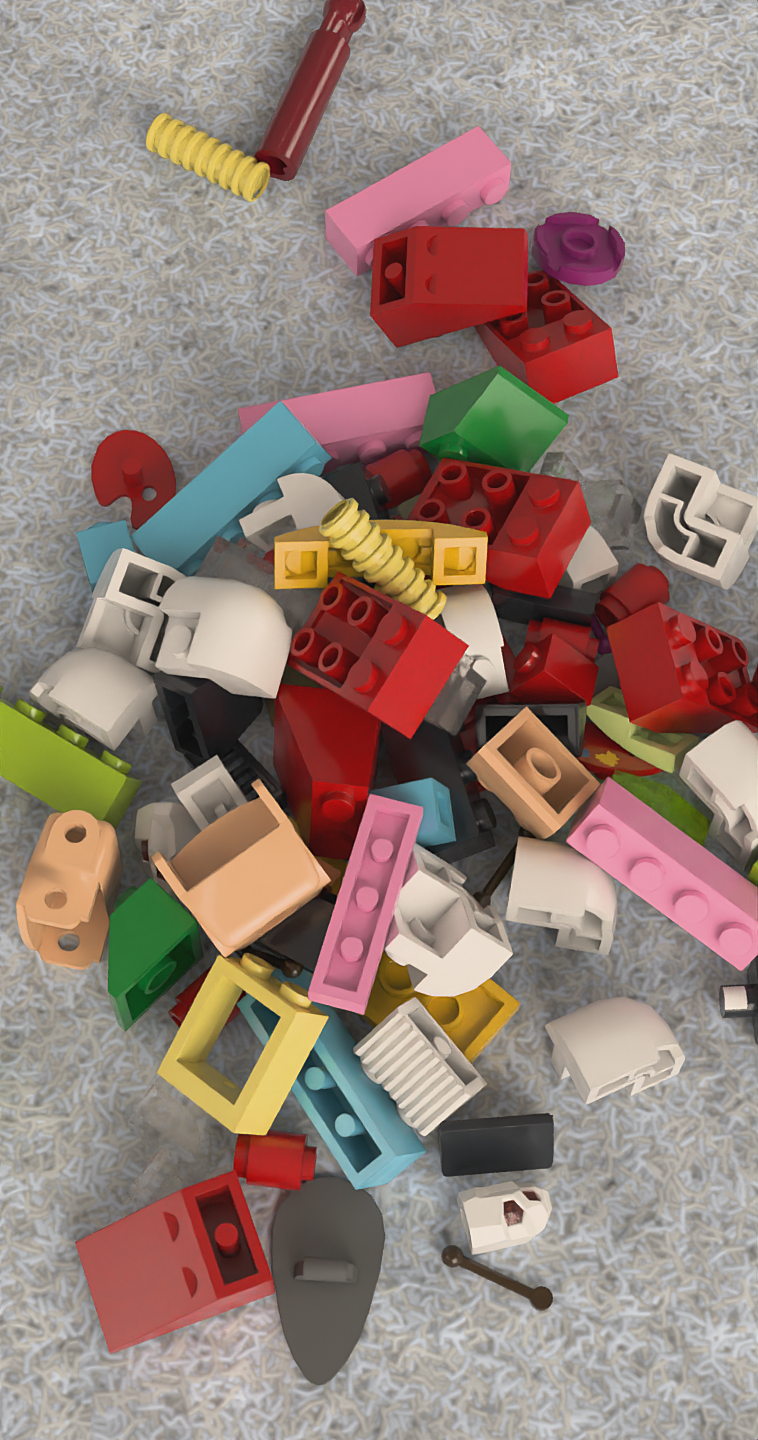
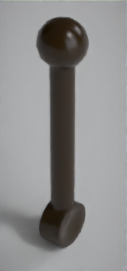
(483, 897)
(288, 966)
(539, 1298)

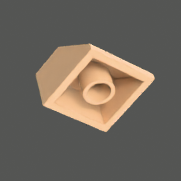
(533, 775)

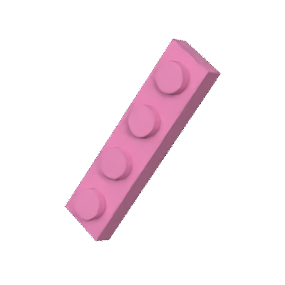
(366, 904)

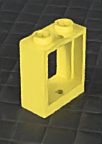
(258, 1103)

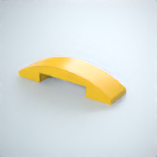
(440, 550)

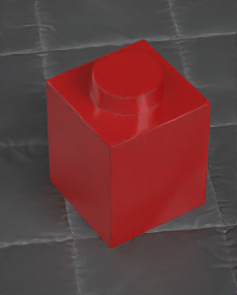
(553, 673)

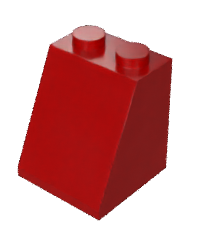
(325, 765)

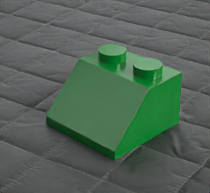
(491, 422)
(149, 949)

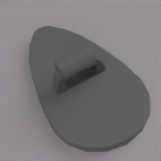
(325, 1271)

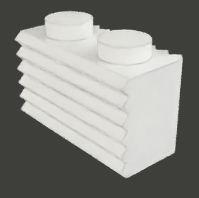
(418, 1067)

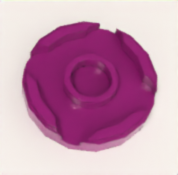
(577, 249)

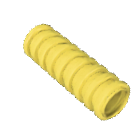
(207, 157)
(379, 559)

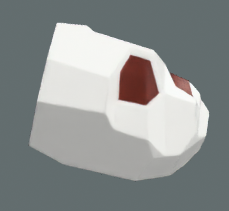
(164, 829)
(503, 1215)

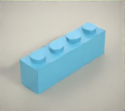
(230, 490)
(342, 1101)

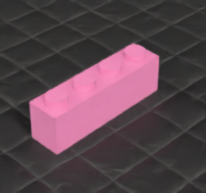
(427, 192)
(359, 420)
(669, 871)

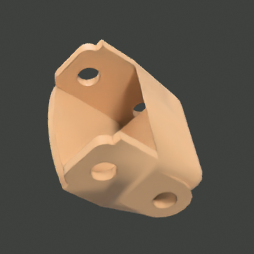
(244, 873)
(70, 888)

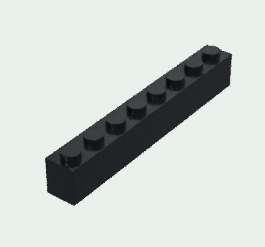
(430, 750)

